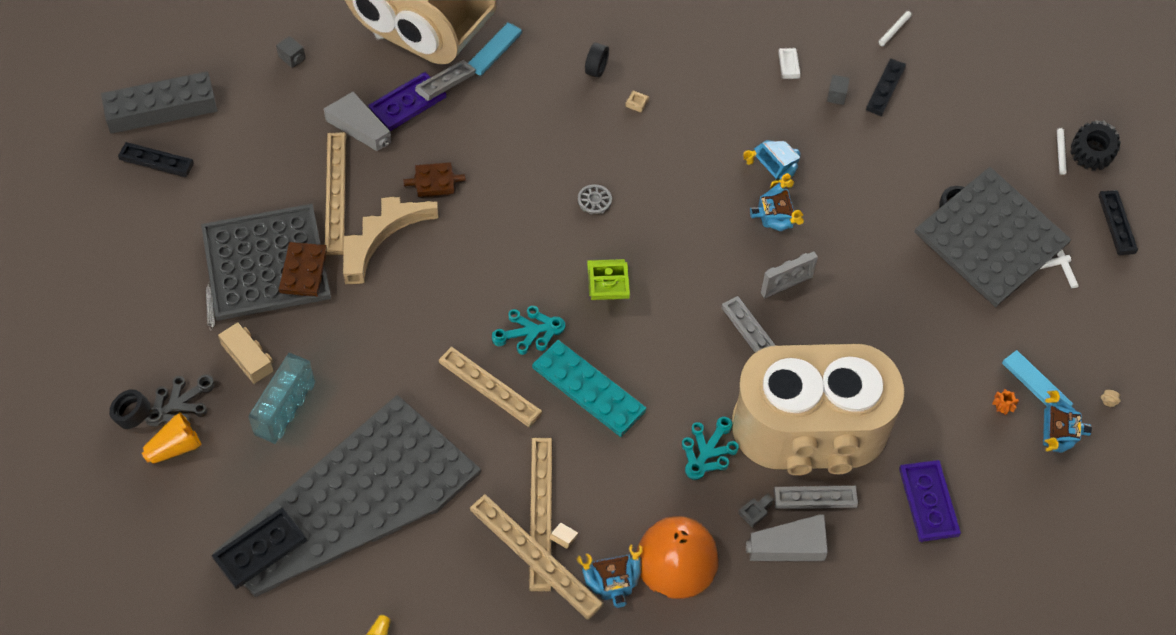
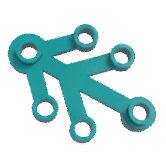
(530, 329)
(708, 450)

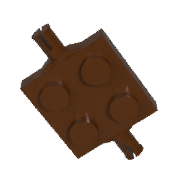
(434, 179)

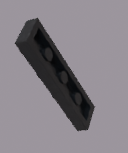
(885, 87)
(156, 159)
(1118, 222)

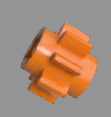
(1005, 401)

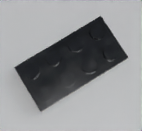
(259, 548)

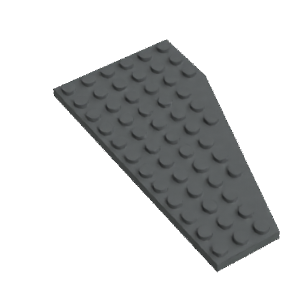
(366, 490)

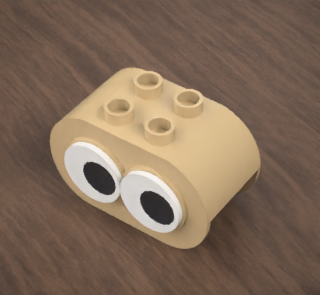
(425, 27)
(816, 406)

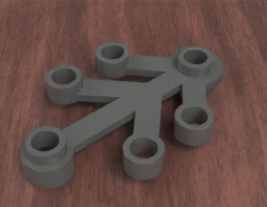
(178, 403)

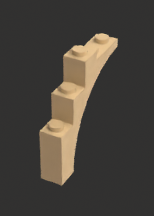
(376, 229)

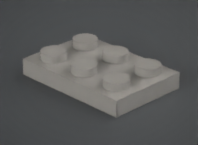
(789, 274)

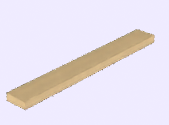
(335, 193)
(541, 503)
(536, 557)

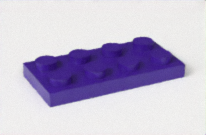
(403, 103)
(929, 501)

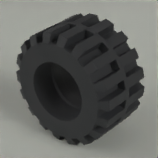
(1098, 133)

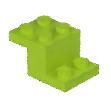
(608, 279)

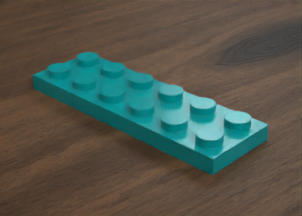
(589, 388)

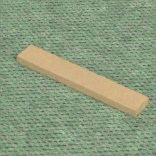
(490, 387)

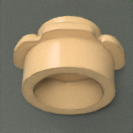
(1110, 398)

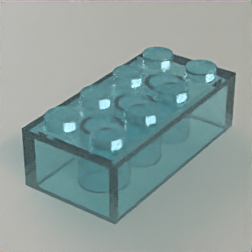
(282, 398)

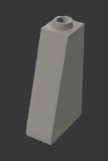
(358, 121)
(790, 542)

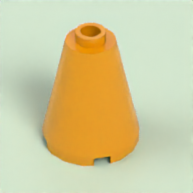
(171, 440)

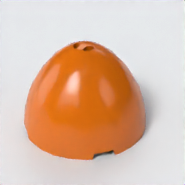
(677, 567)

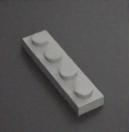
(445, 80)
(747, 324)
(815, 497)

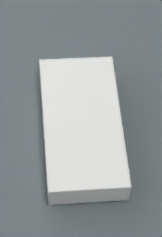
(789, 63)

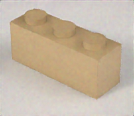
(246, 352)

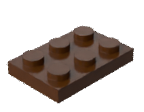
(303, 269)

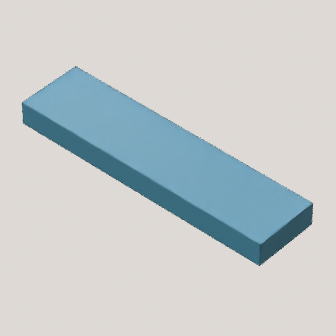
(495, 48)
(1031, 377)

